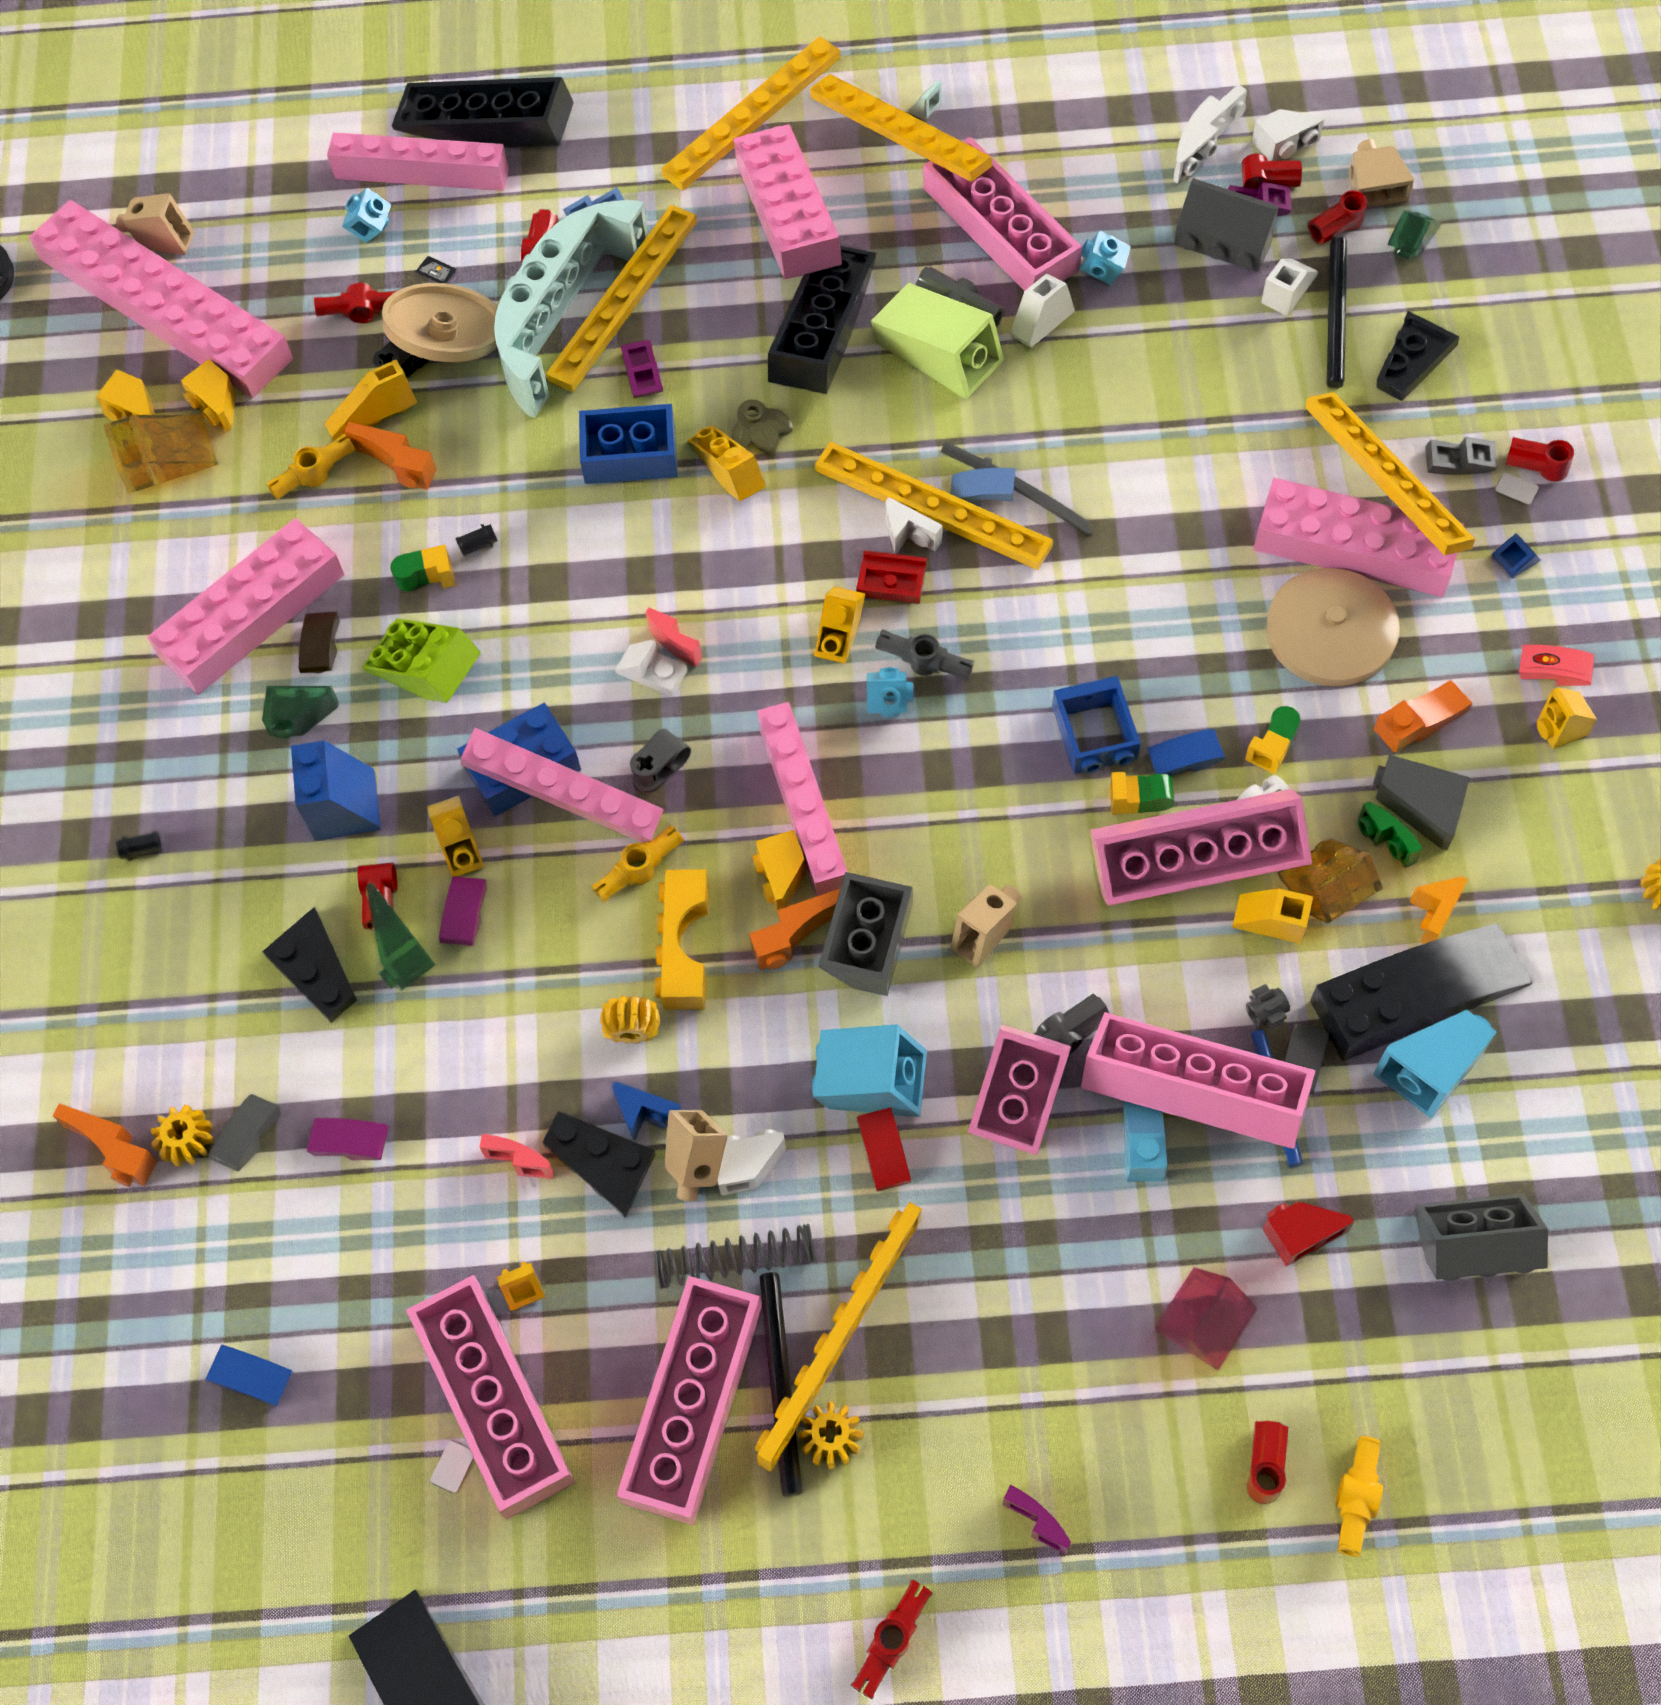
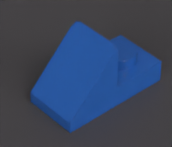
(639, 1104)

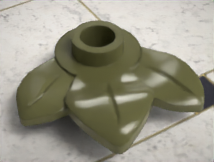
(760, 430)

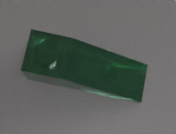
(396, 947)

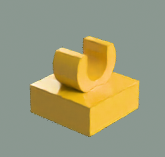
(520, 1286)

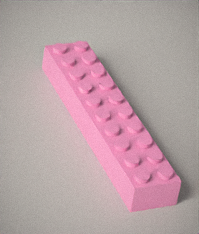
(161, 297)

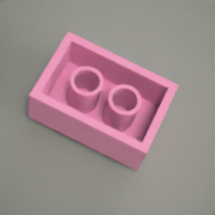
(1019, 1089)

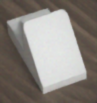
(908, 523)
(648, 667)

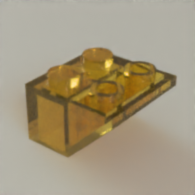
(1335, 879)

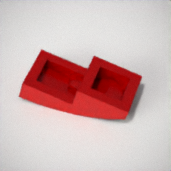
(884, 1149)

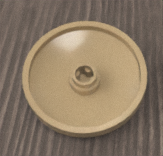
(440, 322)
(1332, 627)

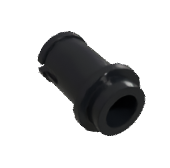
(476, 539)
(138, 845)

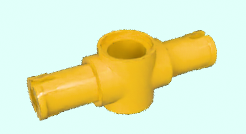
(310, 466)
(625, 874)
(1359, 1496)

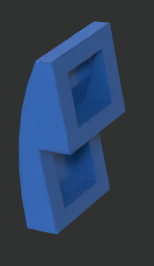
(1187, 751)
(248, 1375)

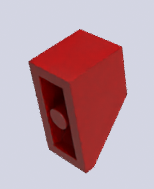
(1303, 1229)

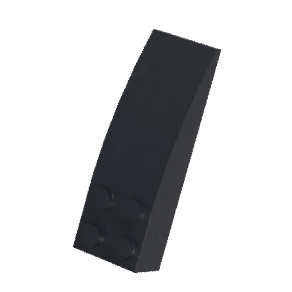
(487, 111)
(820, 323)
(1417, 989)
(412, 1658)

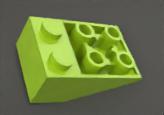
(423, 658)

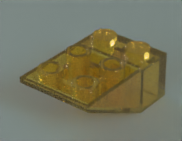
(158, 448)

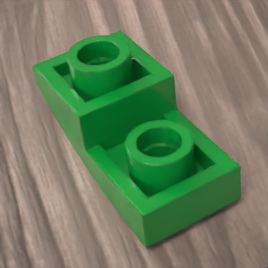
(1383, 827)

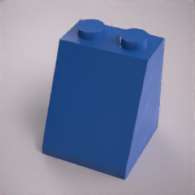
(334, 791)

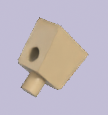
(1380, 174)
(157, 224)
(984, 923)
(693, 1151)

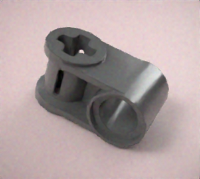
(658, 760)

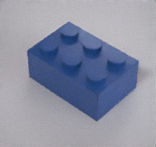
(628, 443)
(535, 732)

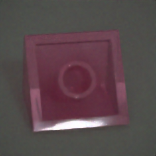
(1207, 1316)

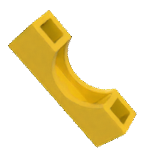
(684, 900)

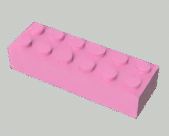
(787, 201)
(1005, 222)
(1352, 536)
(246, 606)
(1201, 846)
(1198, 1080)
(490, 1397)
(690, 1401)

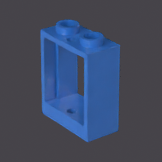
(1091, 696)

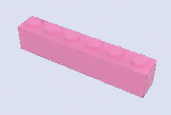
(418, 161)
(561, 786)
(802, 798)

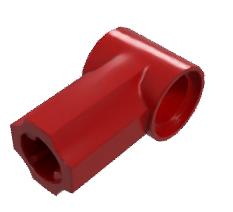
(1258, 169)
(1342, 217)
(540, 224)
(1549, 459)
(385, 880)
(1268, 1459)

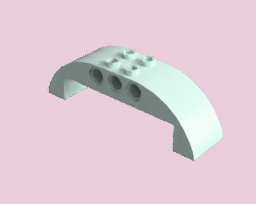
(549, 284)

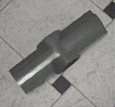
(959, 290)
(1075, 1023)

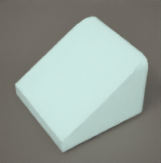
(927, 102)

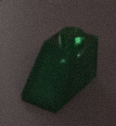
(1413, 233)
(296, 709)

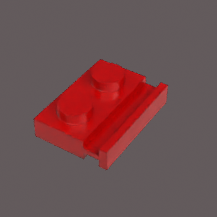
(892, 576)

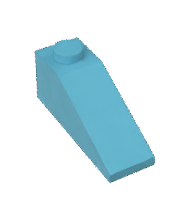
(1144, 1143)

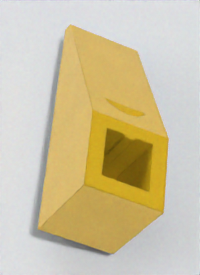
(373, 399)
(728, 462)

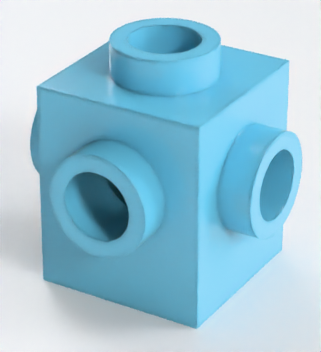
(366, 215)
(1104, 257)
(888, 692)

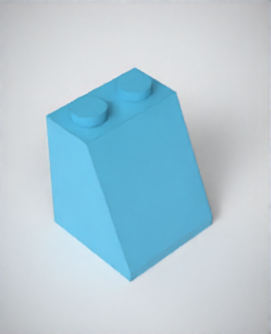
(1435, 1060)
(870, 1070)

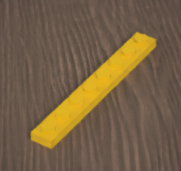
(750, 113)
(901, 127)
(621, 298)
(1390, 474)
(946, 509)
(831, 1346)

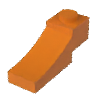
(411, 465)
(1421, 716)
(775, 943)
(122, 1159)

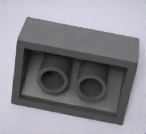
(1226, 225)
(867, 932)
(1482, 1236)

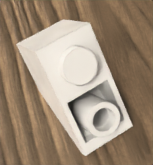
(1286, 133)
(1287, 285)
(1041, 310)
(749, 1160)

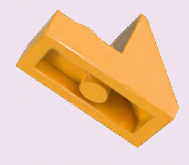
(1439, 902)

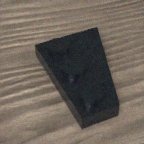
(1416, 353)
(311, 965)
(601, 1158)

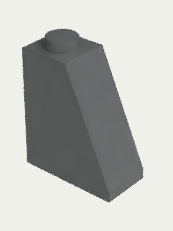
(1422, 797)

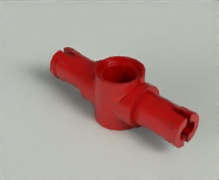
(357, 303)
(882, 1658)

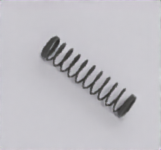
(664, 1282)

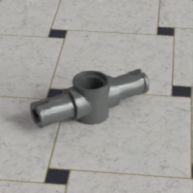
(937, 661)

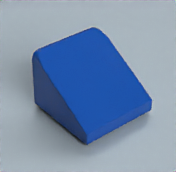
(1515, 556)

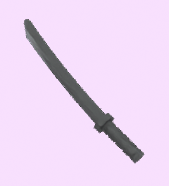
(1021, 487)

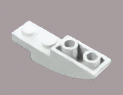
(1204, 127)

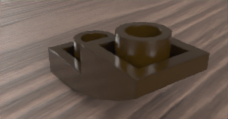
(317, 642)

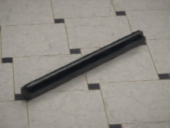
(1337, 312)
(779, 1375)

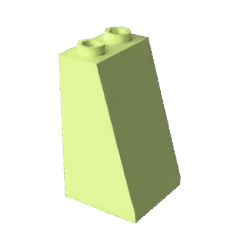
(940, 338)

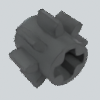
(1268, 1007)

